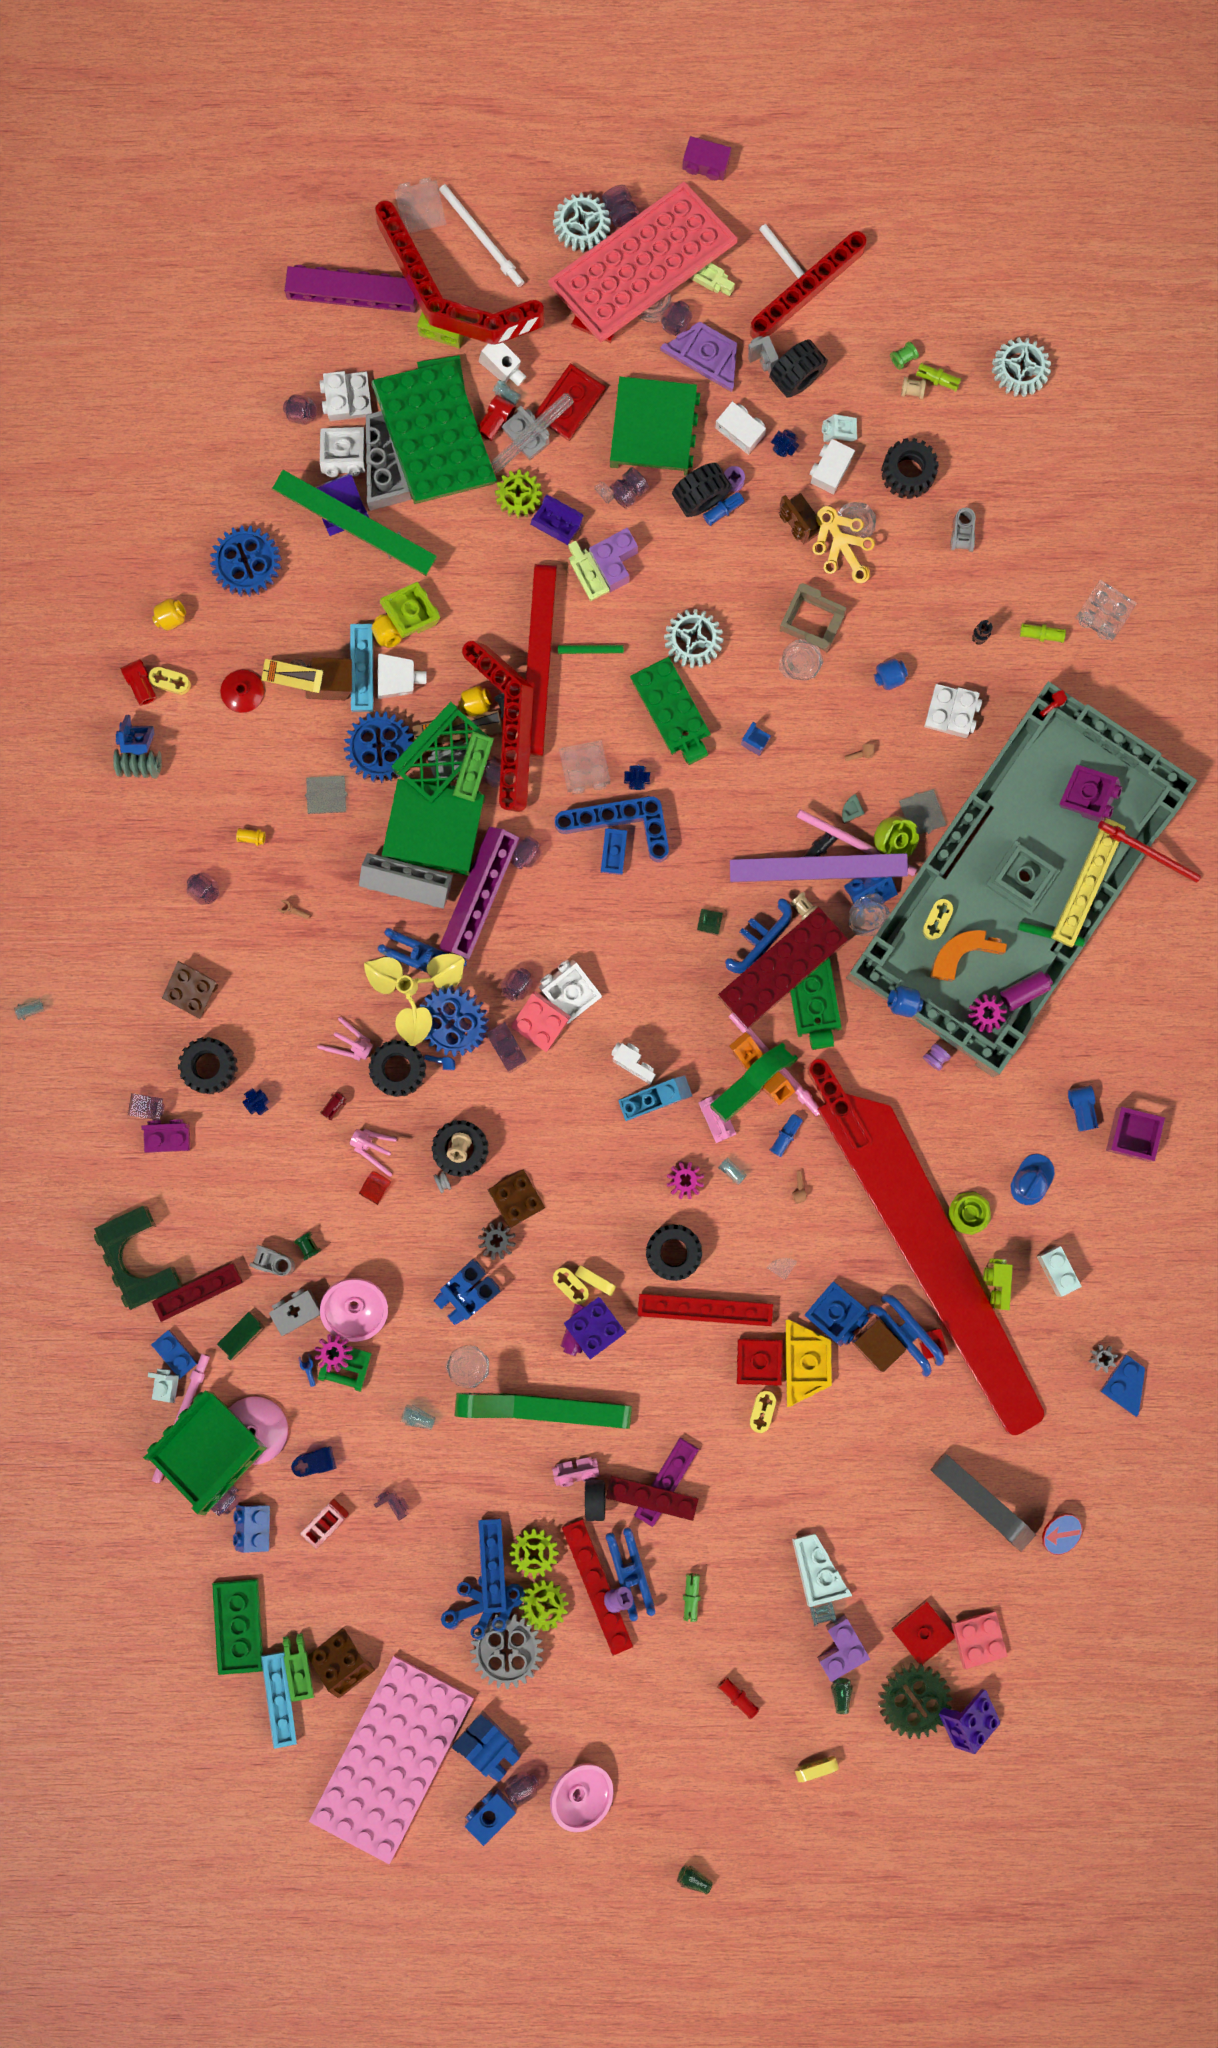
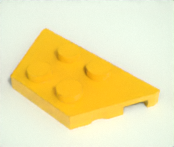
(806, 1363)

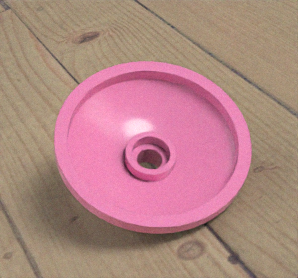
(357, 1321)
(268, 1422)
(588, 1804)

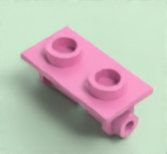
(718, 1128)
(567, 1475)

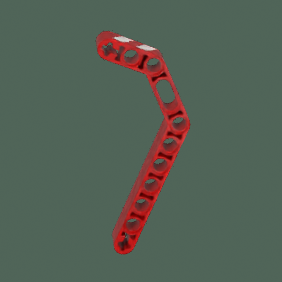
(442, 312)

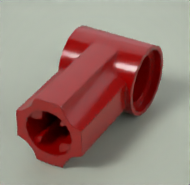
(498, 413)
(137, 678)

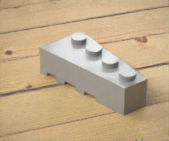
(384, 473)

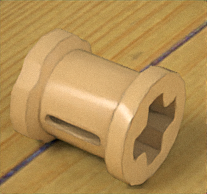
(913, 388)
(802, 905)
(457, 1152)

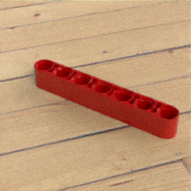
(810, 277)

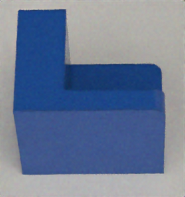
(755, 739)

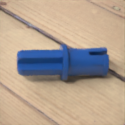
(723, 508)
(786, 1135)

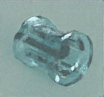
(822, 1618)

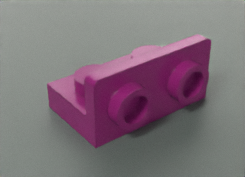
(166, 1137)

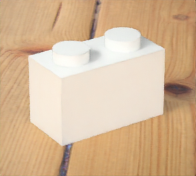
(740, 427)
(832, 466)

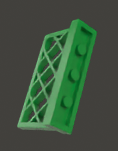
(423, 744)

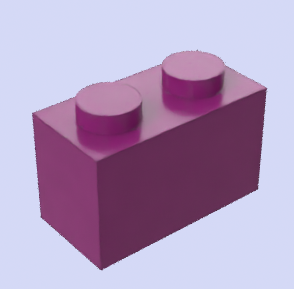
(706, 158)

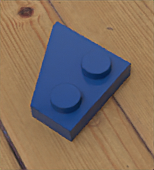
(1126, 1385)

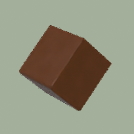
(336, 678)
(878, 1345)

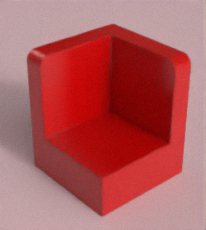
(937, 1336)

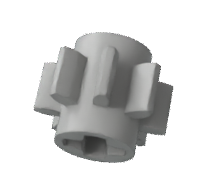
(1107, 1362)

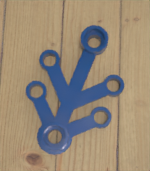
(478, 1608)

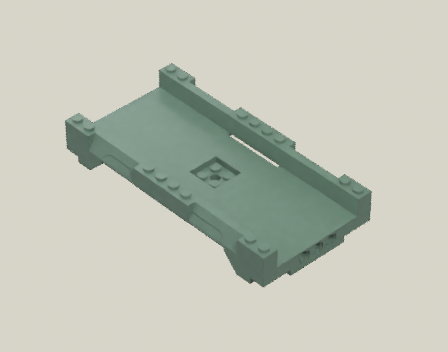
(1027, 835)

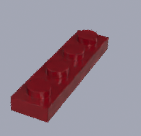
(197, 1292)
(652, 1498)

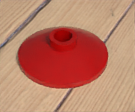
(244, 701)

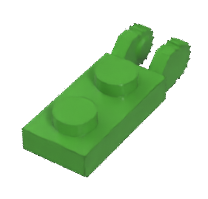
(298, 1670)

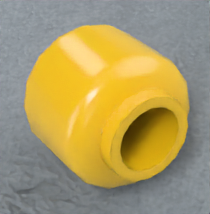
(169, 614)
(385, 631)
(475, 701)

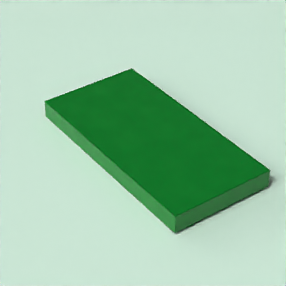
(237, 1626)

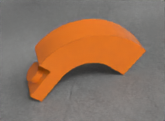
(947, 958)
(747, 1053)

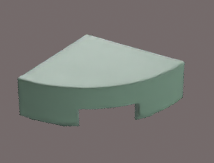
(852, 809)

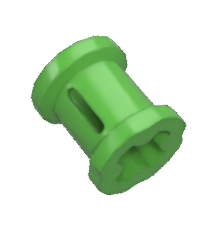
(904, 355)

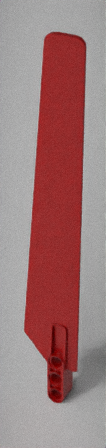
(915, 1219)

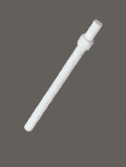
(506, 266)

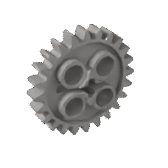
(528, 1651)

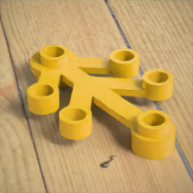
(841, 541)

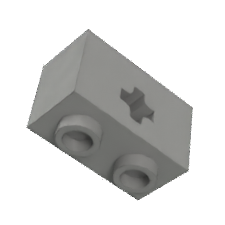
(308, 1311)

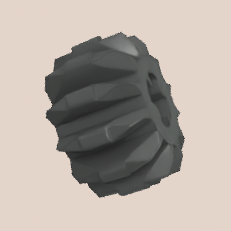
(490, 1236)

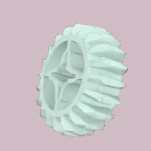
(566, 229)
(1030, 368)
(702, 642)

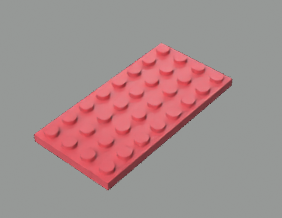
(642, 261)

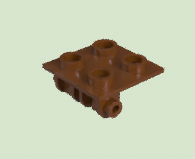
(189, 989)
(516, 1199)

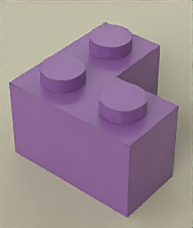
(610, 555)
(848, 1651)

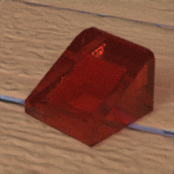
(375, 1187)

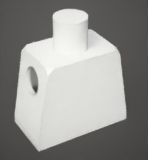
(493, 359)
(397, 676)

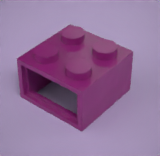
(1135, 1134)

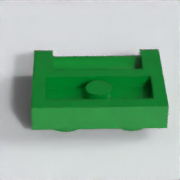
(358, 1364)

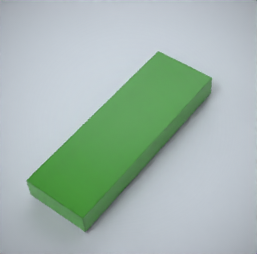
(473, 766)

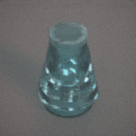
(416, 1417)

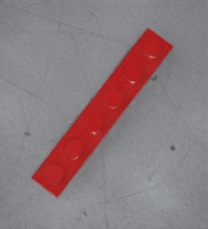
(705, 1310)
(596, 1586)

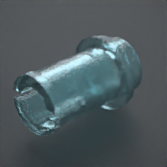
(506, 392)
(29, 1009)
(732, 1171)

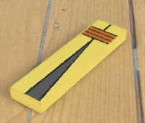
(292, 675)

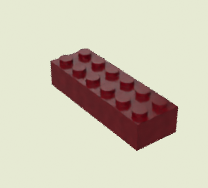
(782, 968)

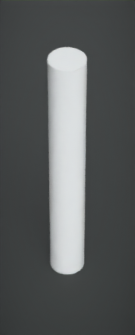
(780, 249)

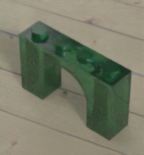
(113, 1239)

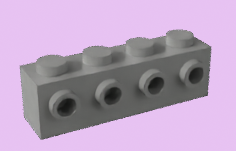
(405, 880)

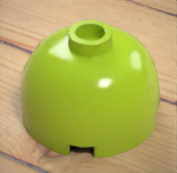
(896, 836)

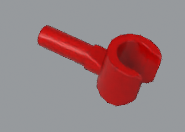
(1059, 699)

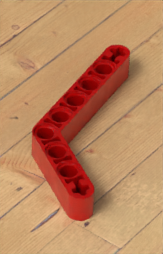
(508, 799)

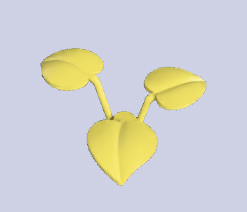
(386, 976)

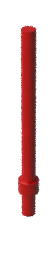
(1119, 834)

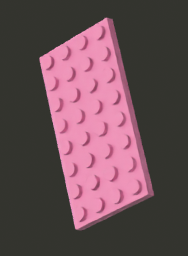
(391, 1759)

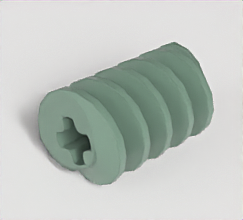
(137, 765)

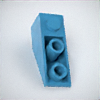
(655, 1098)

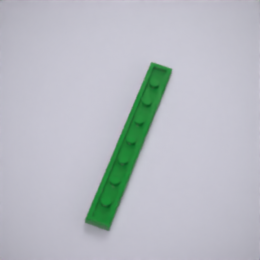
(354, 522)

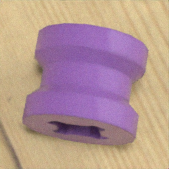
(737, 484)
(936, 1057)
(618, 1599)

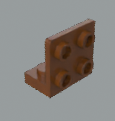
(799, 517)
(340, 1664)

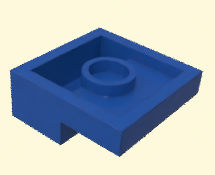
(837, 1314)

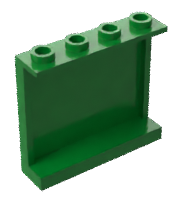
(654, 424)
(435, 833)
(205, 1451)

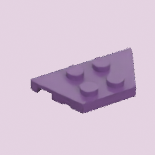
(705, 353)

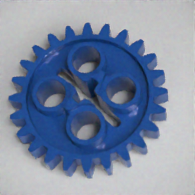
(228, 568)
(359, 749)
(465, 1008)

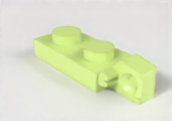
(714, 279)
(587, 572)

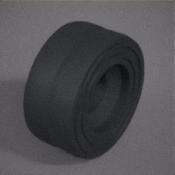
(595, 1500)

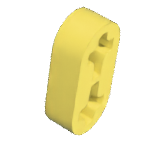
(168, 685)
(933, 917)
(595, 1280)
(567, 1289)
(768, 1413)
(816, 1769)

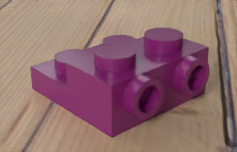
(1091, 793)

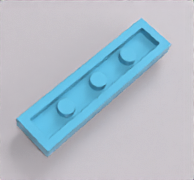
(362, 668)
(278, 1700)

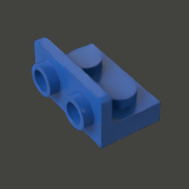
(863, 886)

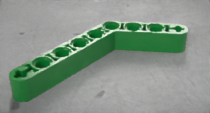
(542, 1409)

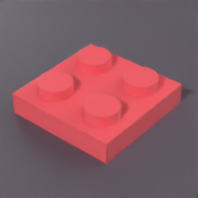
(540, 1021)
(979, 1639)

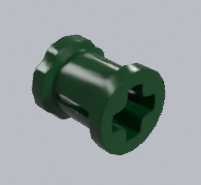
(307, 1246)

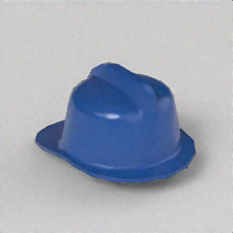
(1032, 1179)

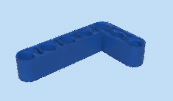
(620, 819)

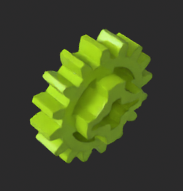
(510, 493)
(527, 1560)
(551, 1599)

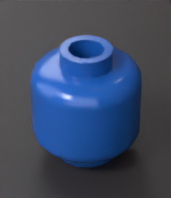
(890, 674)
(905, 1001)

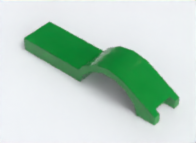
(752, 1082)

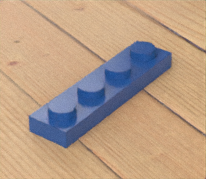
(492, 1566)

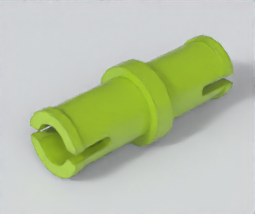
(938, 377)
(1042, 633)

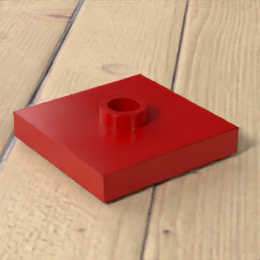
(759, 1362)
(923, 1633)

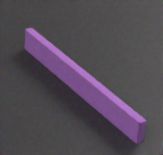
(819, 868)

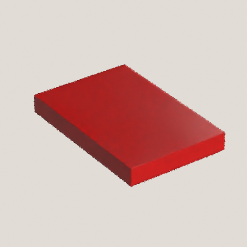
(585, 394)

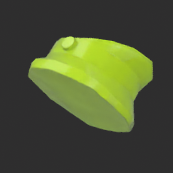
(969, 1213)

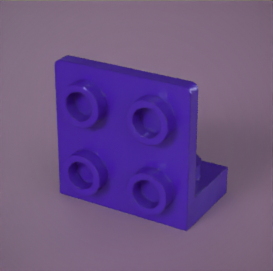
(345, 491)
(594, 1328)
(973, 1725)

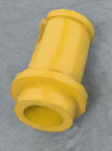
(251, 836)

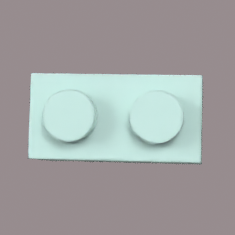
(1059, 1271)

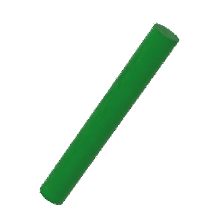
(590, 649)
(1044, 932)

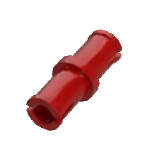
(738, 1698)

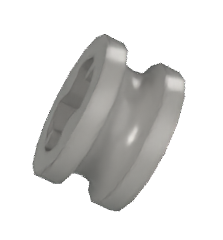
(442, 1182)

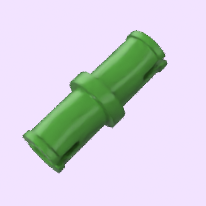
(691, 1597)

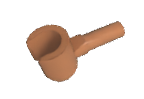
(867, 752)
(291, 910)
(800, 1195)

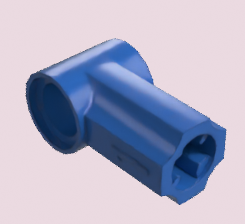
(1083, 1102)

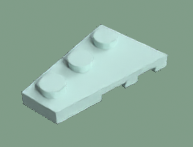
(818, 1575)

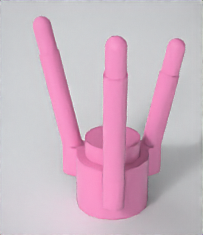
(360, 1047)
(362, 1140)

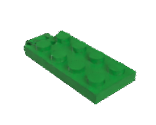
(672, 709)
(817, 999)

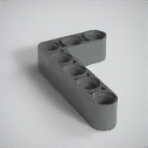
(983, 1502)

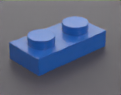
(613, 851)
(174, 1354)

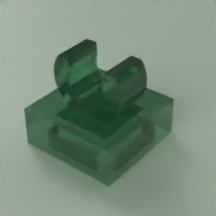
(709, 922)

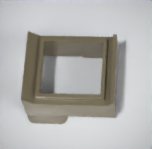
(813, 596)

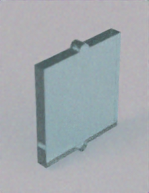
(326, 794)
(923, 811)

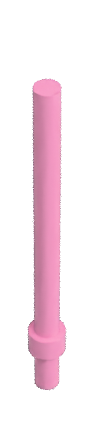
(843, 836)
(803, 1096)
(197, 1377)

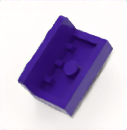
(557, 520)

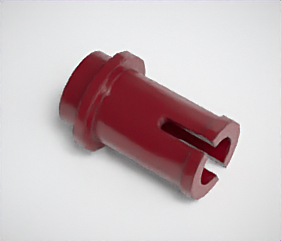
(333, 1105)

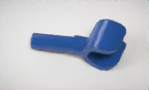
(448, 1063)
(307, 1368)

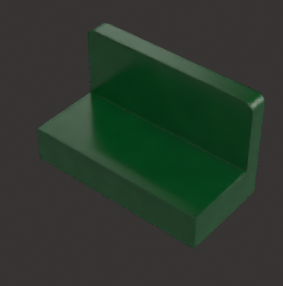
(240, 1336)

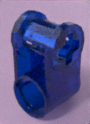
(317, 1460)

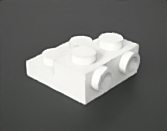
(346, 395)
(342, 451)
(953, 710)
(570, 989)
(628, 1058)

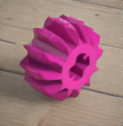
(979, 1011)
(677, 1180)
(329, 1346)

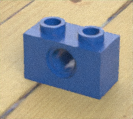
(485, 1829)

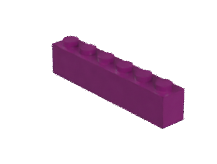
(349, 289)
(479, 892)

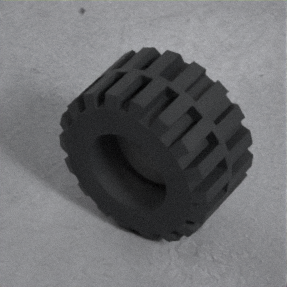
(798, 368)
(909, 451)
(701, 489)
(191, 1056)
(378, 1063)
(466, 1167)
(693, 1258)

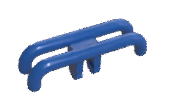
(763, 944)
(420, 955)
(908, 1332)
(631, 1573)

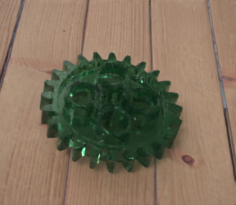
(898, 1712)

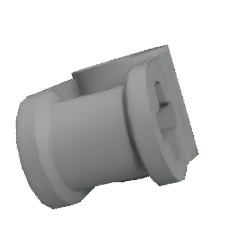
(963, 534)
(268, 1261)

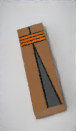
(487, 722)

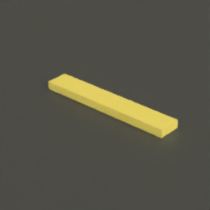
(1086, 887)

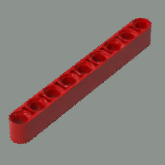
(540, 650)

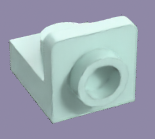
(839, 428)
(164, 1385)

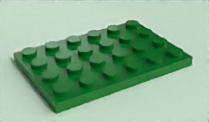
(434, 432)

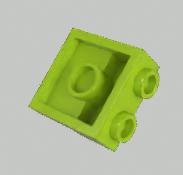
(410, 610)
(999, 1275)

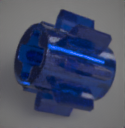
(785, 443)
(637, 777)
(256, 1101)

